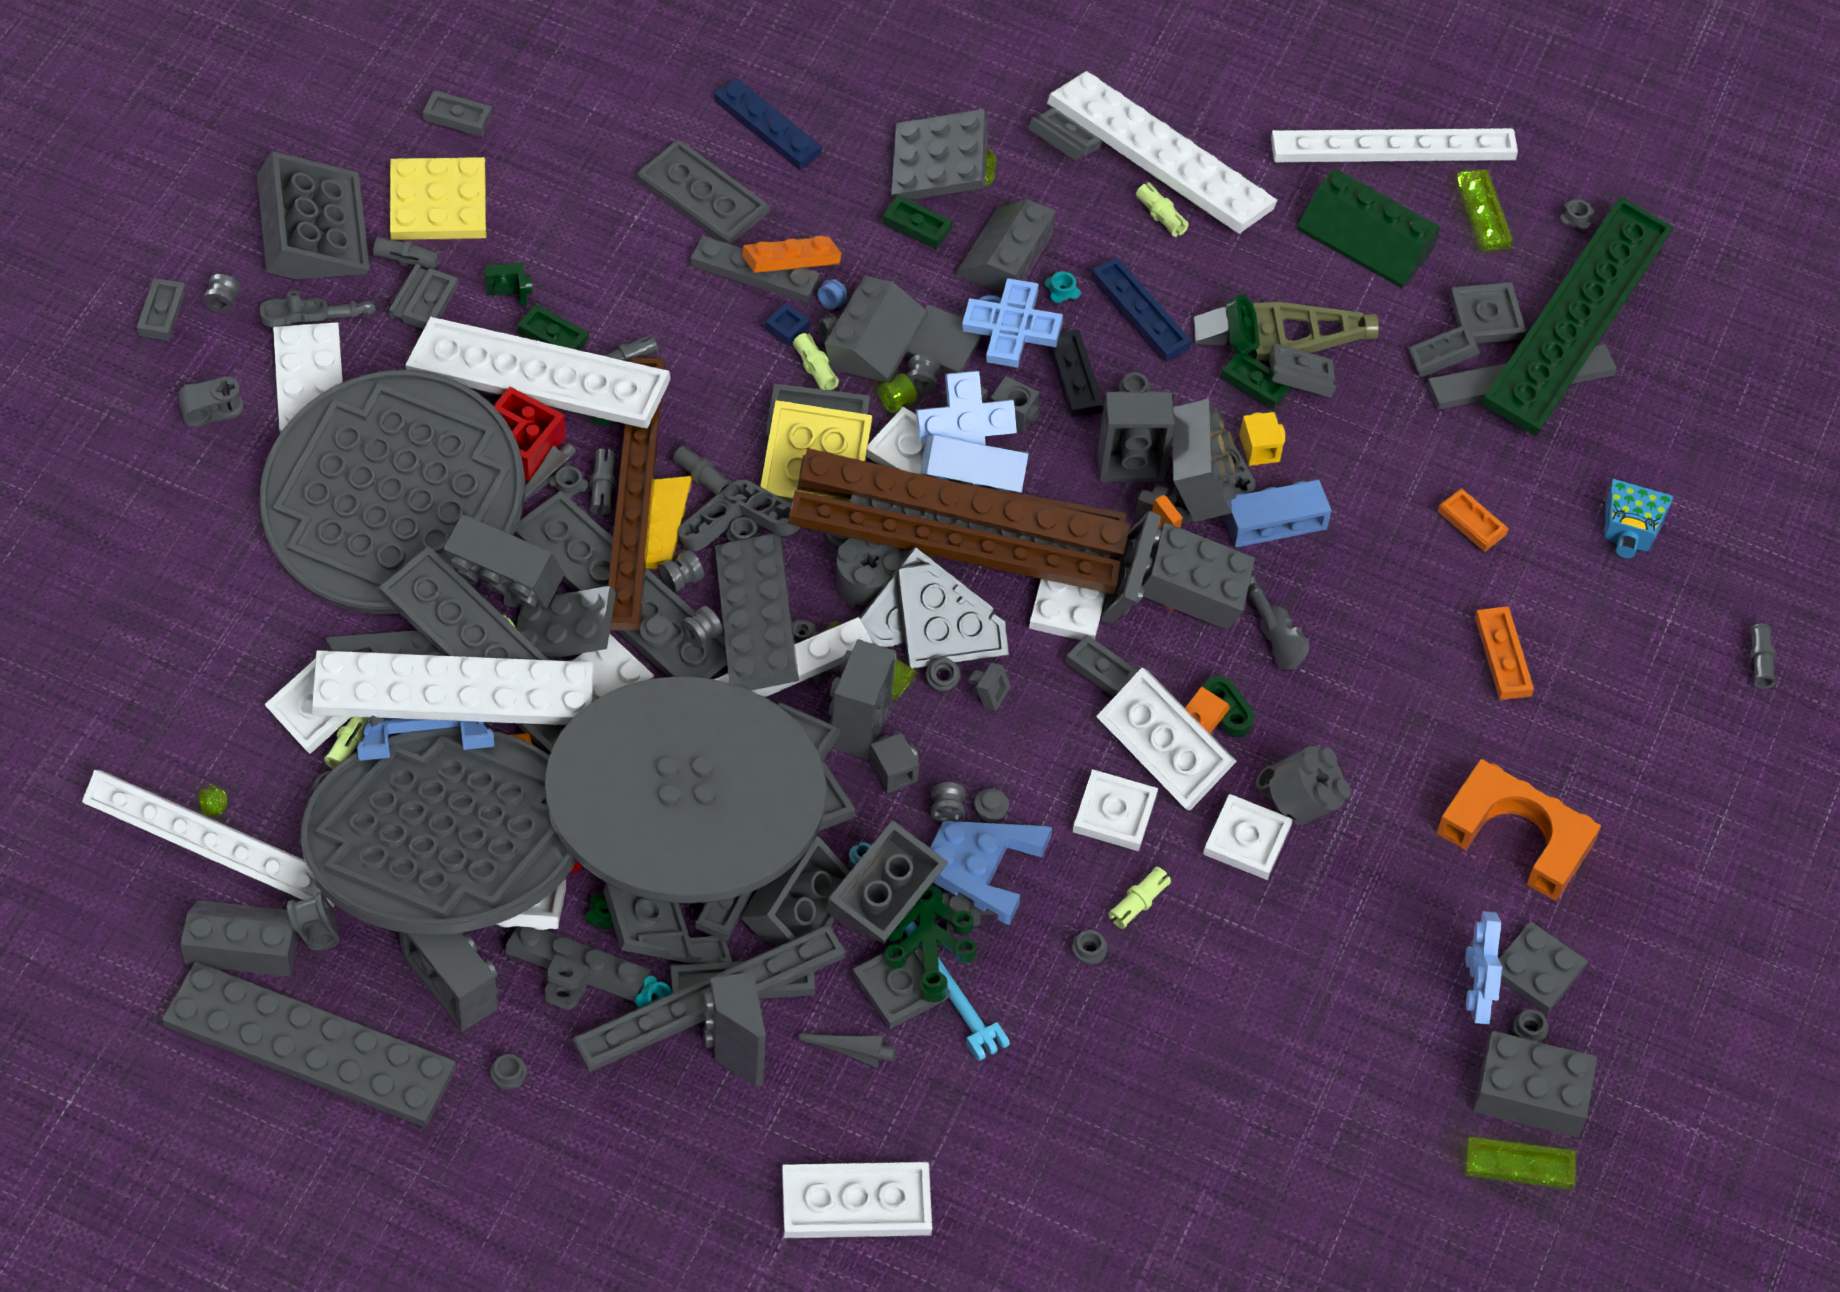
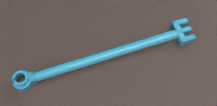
(981, 1034)

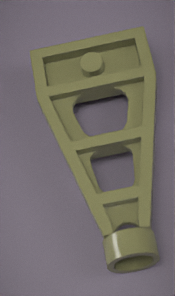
(1271, 328)

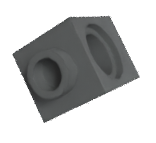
(1024, 399)

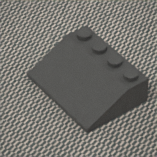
(311, 219)

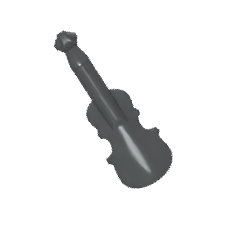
(291, 310)
(1288, 643)

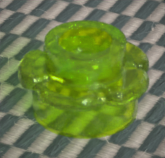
(212, 801)

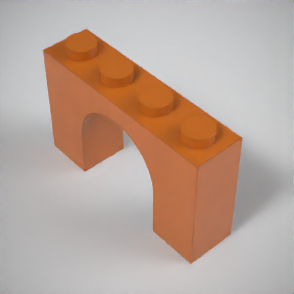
(1494, 793)

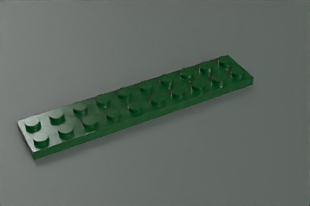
(1577, 316)

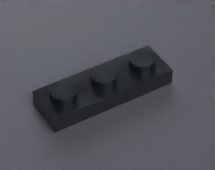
(1076, 375)

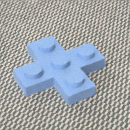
(1012, 322)
(966, 415)
(1484, 967)

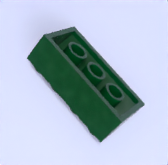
(1369, 228)

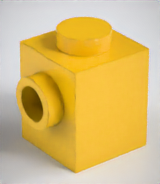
(1262, 438)

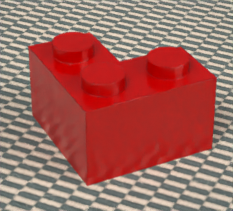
(533, 426)

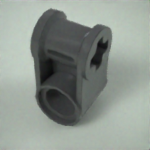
(207, 403)
(314, 922)

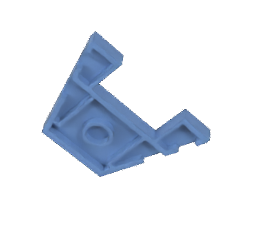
(376, 742)
(974, 856)

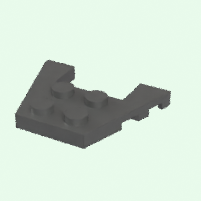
(391, 643)
(659, 930)

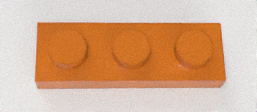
(791, 254)
(1504, 653)

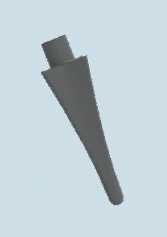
(551, 464)
(863, 1048)

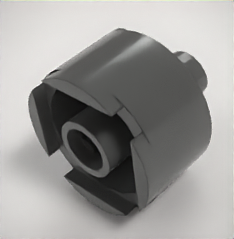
(864, 569)
(1308, 784)

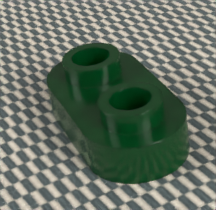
(1242, 324)
(1239, 708)

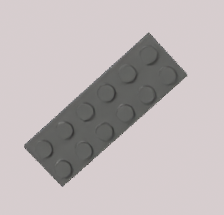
(756, 612)

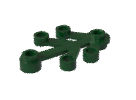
(929, 935)

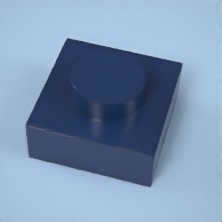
(787, 324)

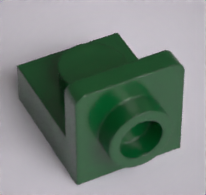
(508, 279)

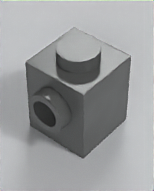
(894, 762)

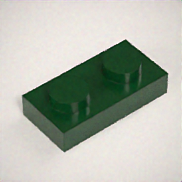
(917, 222)
(551, 329)
(1254, 380)

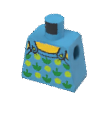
(1634, 516)

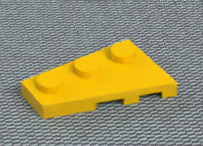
(666, 518)

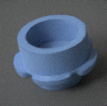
(832, 294)

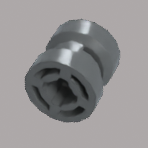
(681, 571)

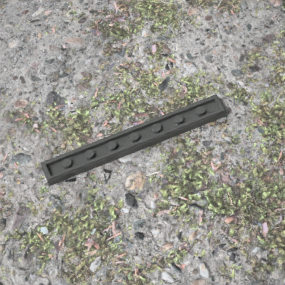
(687, 1005)

